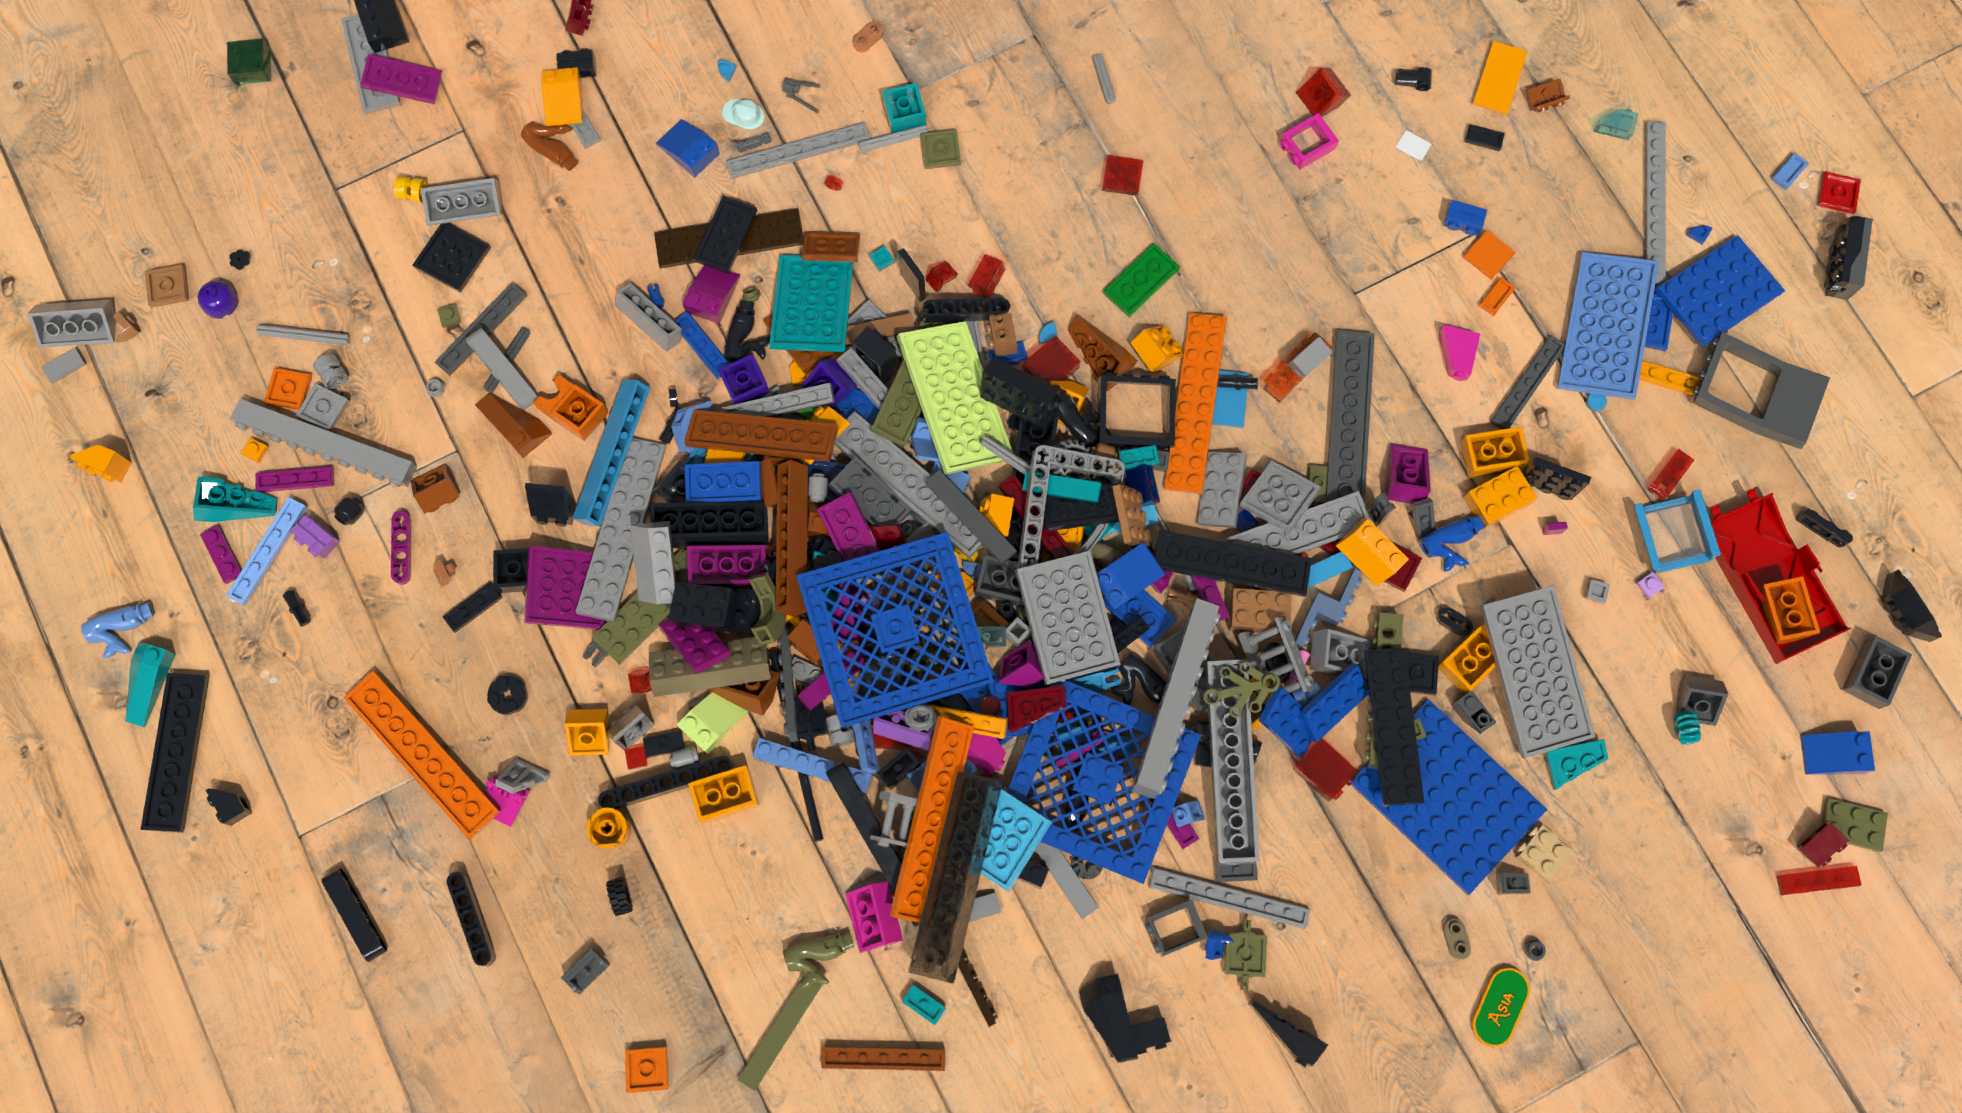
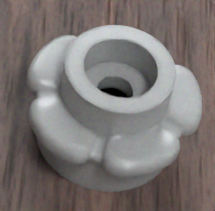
(435, 383)

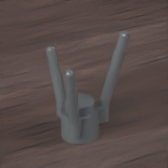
(793, 86)

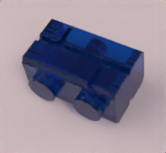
(1143, 480)

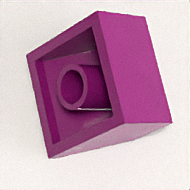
(1021, 666)

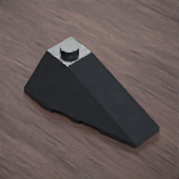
(1107, 1010)
(1299, 1043)

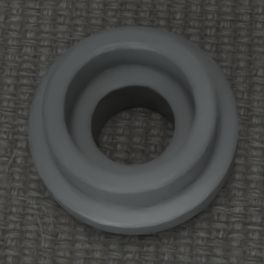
(1540, 947)

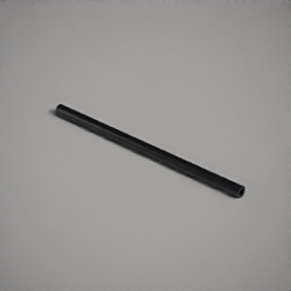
(803, 778)

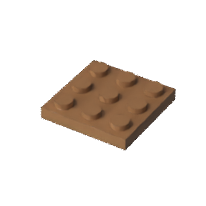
(1131, 515)

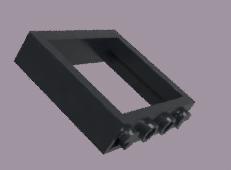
(1124, 441)

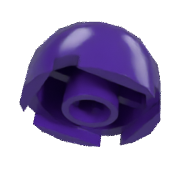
(217, 299)

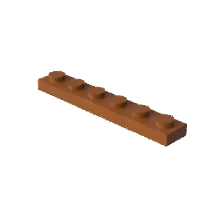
(883, 1059)

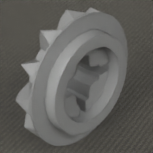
(924, 712)

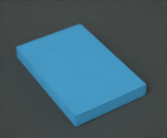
(1230, 403)

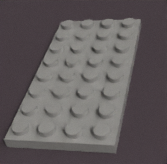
(1537, 671)

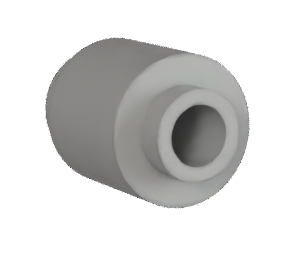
(817, 488)
(684, 757)

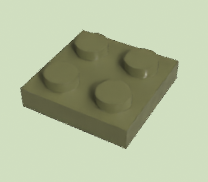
(940, 149)

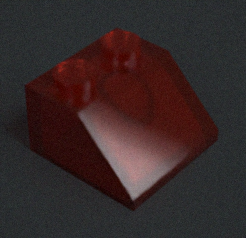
(1323, 92)

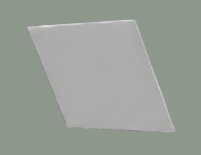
(1413, 145)

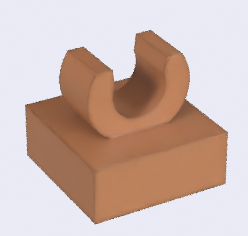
(443, 573)

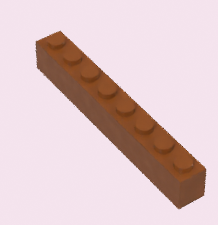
(791, 536)

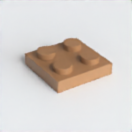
(166, 286)

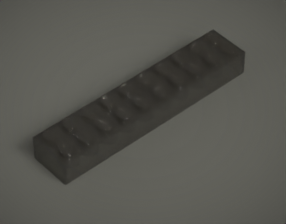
(955, 877)

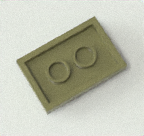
(1859, 824)

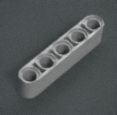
(501, 369)

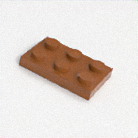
(831, 247)

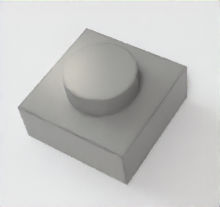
(1597, 591)

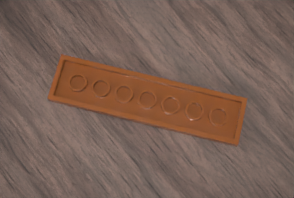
(761, 435)

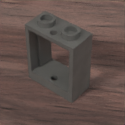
(1193, 918)

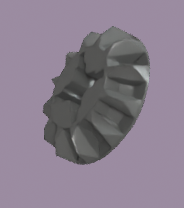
(1080, 869)

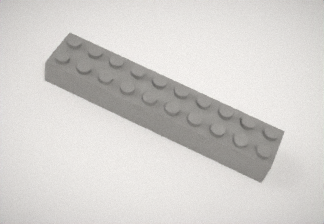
(1175, 699)
(1232, 769)

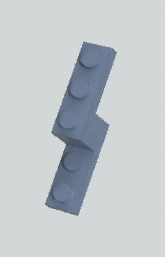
(1328, 609)

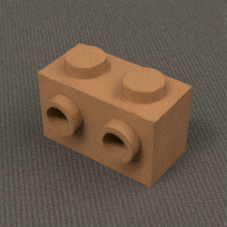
(1003, 334)

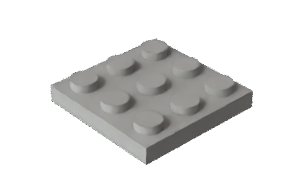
(1280, 496)

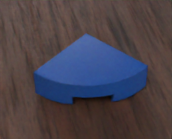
(1699, 234)

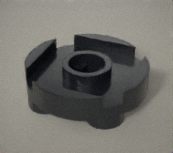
(511, 705)

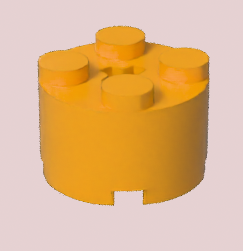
(600, 821)

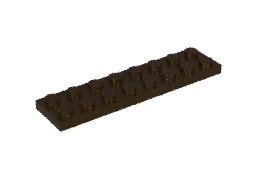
(766, 233)

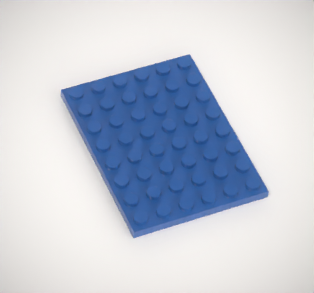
(1469, 807)

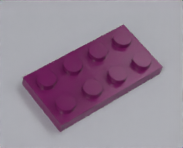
(401, 79)
(848, 528)
(697, 646)

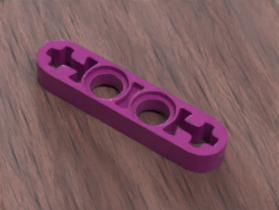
(397, 548)

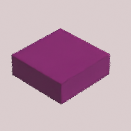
(1555, 528)

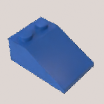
(689, 147)
(1129, 575)
(1838, 753)

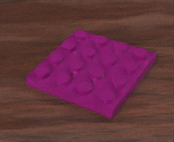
(555, 588)

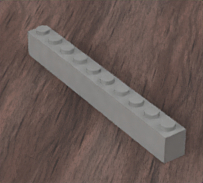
(324, 443)

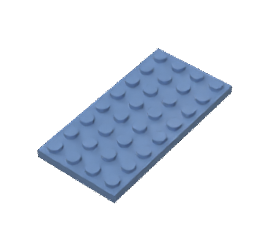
(1608, 325)

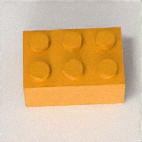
(1494, 452)
(1500, 497)
(1469, 661)
(723, 794)

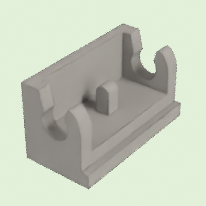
(1310, 357)

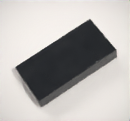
(1484, 137)

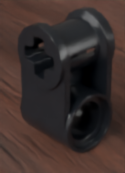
(819, 544)

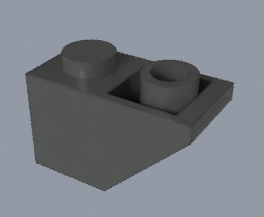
(1473, 712)

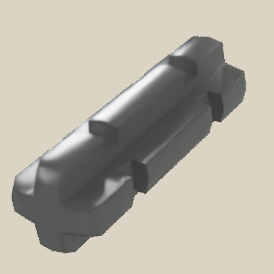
(753, 142)

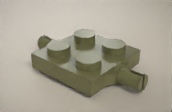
(1246, 955)

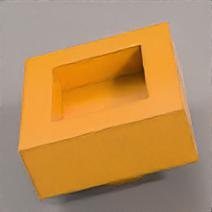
(254, 450)

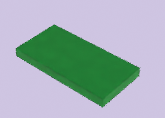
(1141, 280)

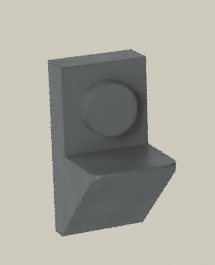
(1422, 517)
(1513, 883)

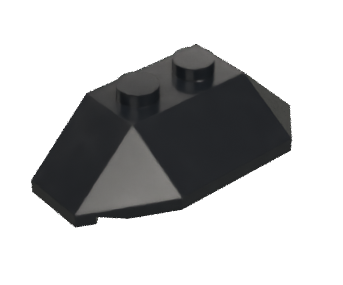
(1908, 608)

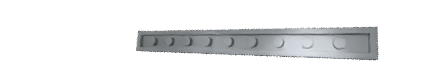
(1655, 197)

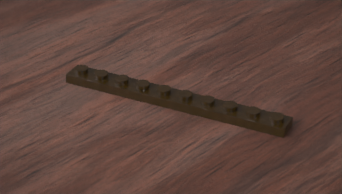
(971, 979)

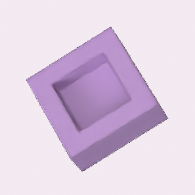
(1650, 585)

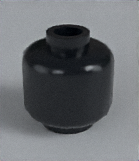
(348, 510)

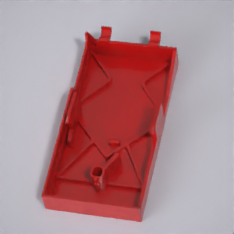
(1760, 552)

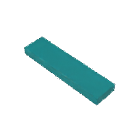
(1068, 487)

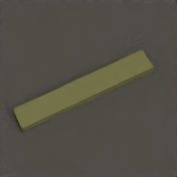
(778, 1035)

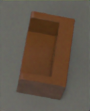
(987, 616)

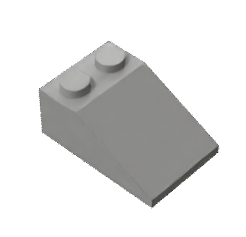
(1336, 651)
(629, 728)

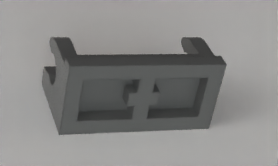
(585, 971)

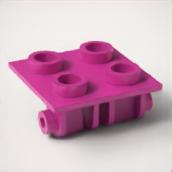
(506, 802)

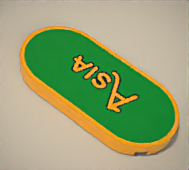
(1500, 1007)

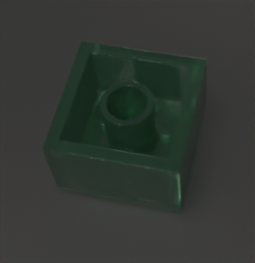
(249, 61)

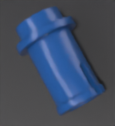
(655, 296)

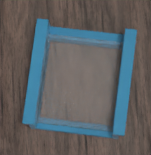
(1677, 533)

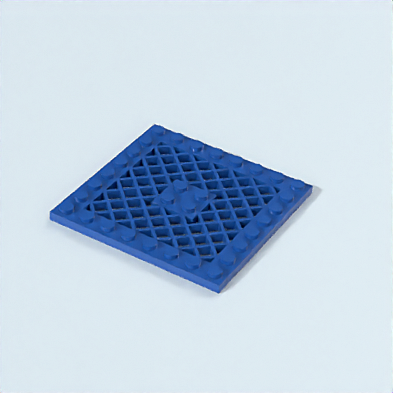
(894, 629)
(1099, 781)

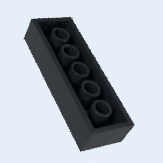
(714, 523)

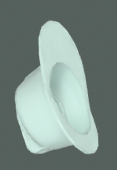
(743, 113)

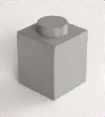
(1018, 632)

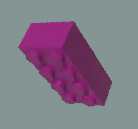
(724, 565)

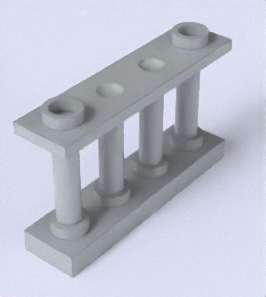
(1257, 659)
(892, 801)

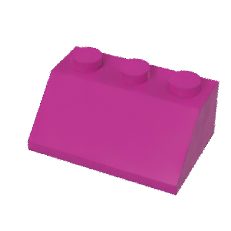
(871, 916)

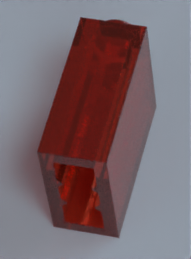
(1052, 362)
(1326, 771)

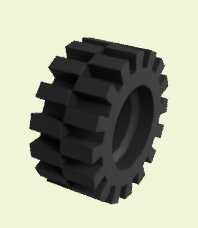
(619, 896)

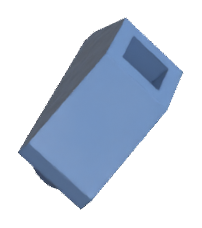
(681, 423)

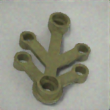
(1245, 688)

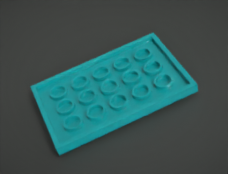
(811, 305)

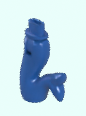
(1452, 533)

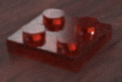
(1122, 175)

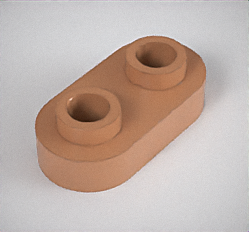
(871, 37)

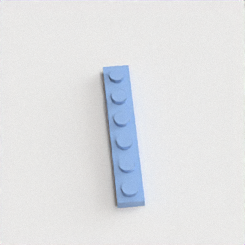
(266, 551)

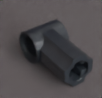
(1418, 78)

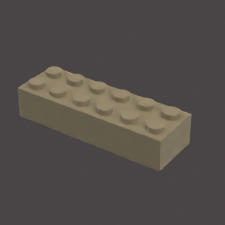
(673, 675)

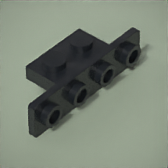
(1126, 635)

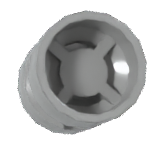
(330, 371)
(839, 737)

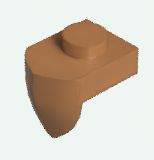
(129, 330)

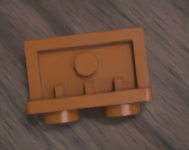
(1546, 95)

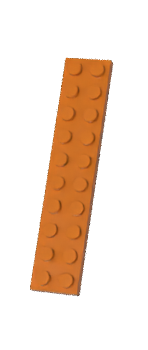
(1196, 403)
(422, 755)
(945, 759)

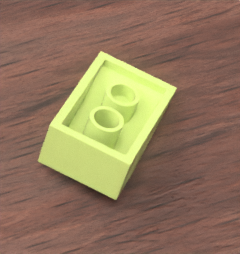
(711, 721)

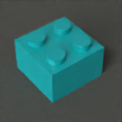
(904, 107)

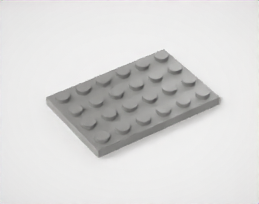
(1067, 617)

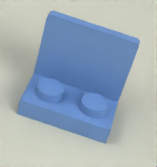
(922, 442)

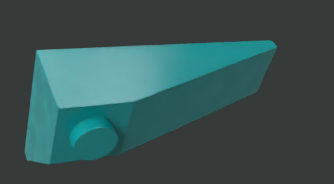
(225, 502)
(146, 678)

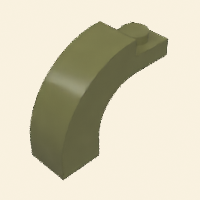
(770, 623)

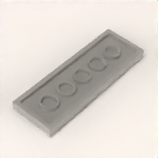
(359, 50)

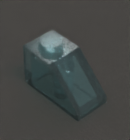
(1618, 124)
(993, 636)

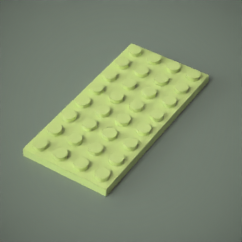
(949, 389)

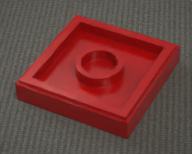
(1839, 192)

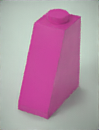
(1459, 351)
(986, 753)

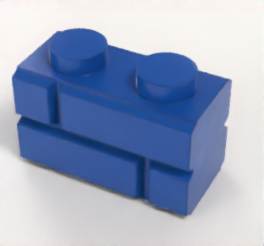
(1464, 217)

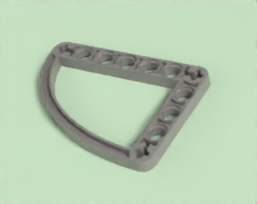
(1042, 483)

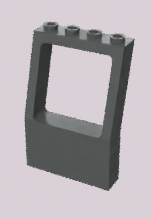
(1791, 403)

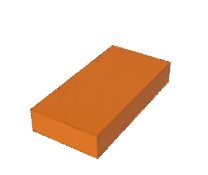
(1497, 296)

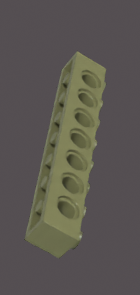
(1391, 623)

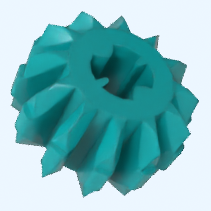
(1687, 727)

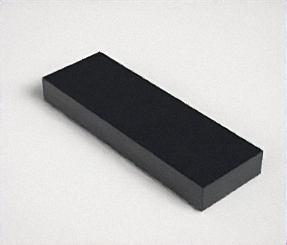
(472, 607)

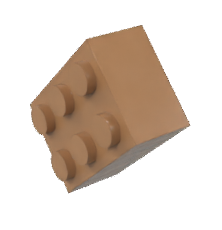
(1257, 609)

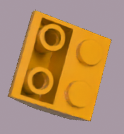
(1157, 347)
(102, 462)

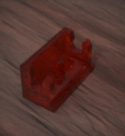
(987, 276)

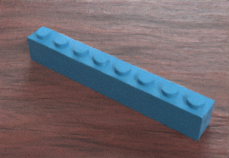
(611, 453)

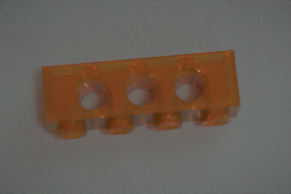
(1278, 389)

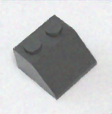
(1703, 697)

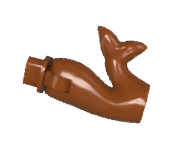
(554, 150)

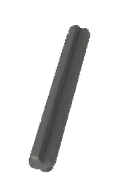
(510, 354)

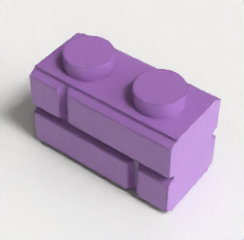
(315, 536)

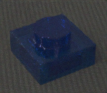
(1245, 521)

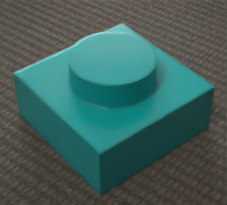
(881, 258)

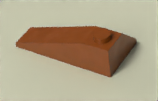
(1100, 350)
(515, 425)

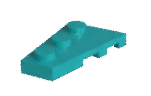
(1573, 760)

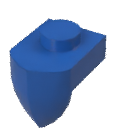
(1215, 944)

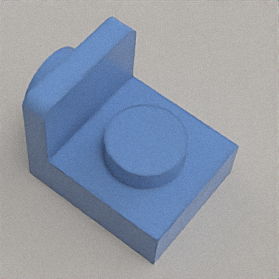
(1188, 813)

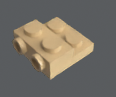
(1543, 852)

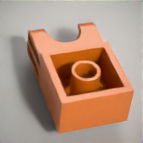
(572, 408)

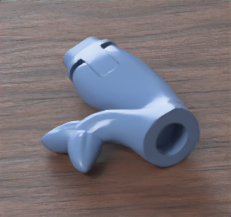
(122, 620)

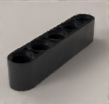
(957, 314)
(354, 915)
(477, 926)

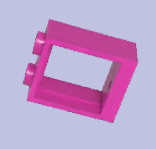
(1322, 131)

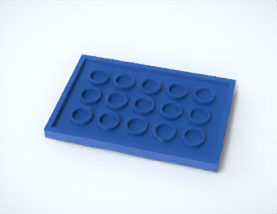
(1719, 290)

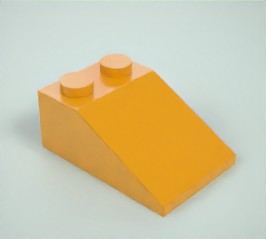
(562, 96)

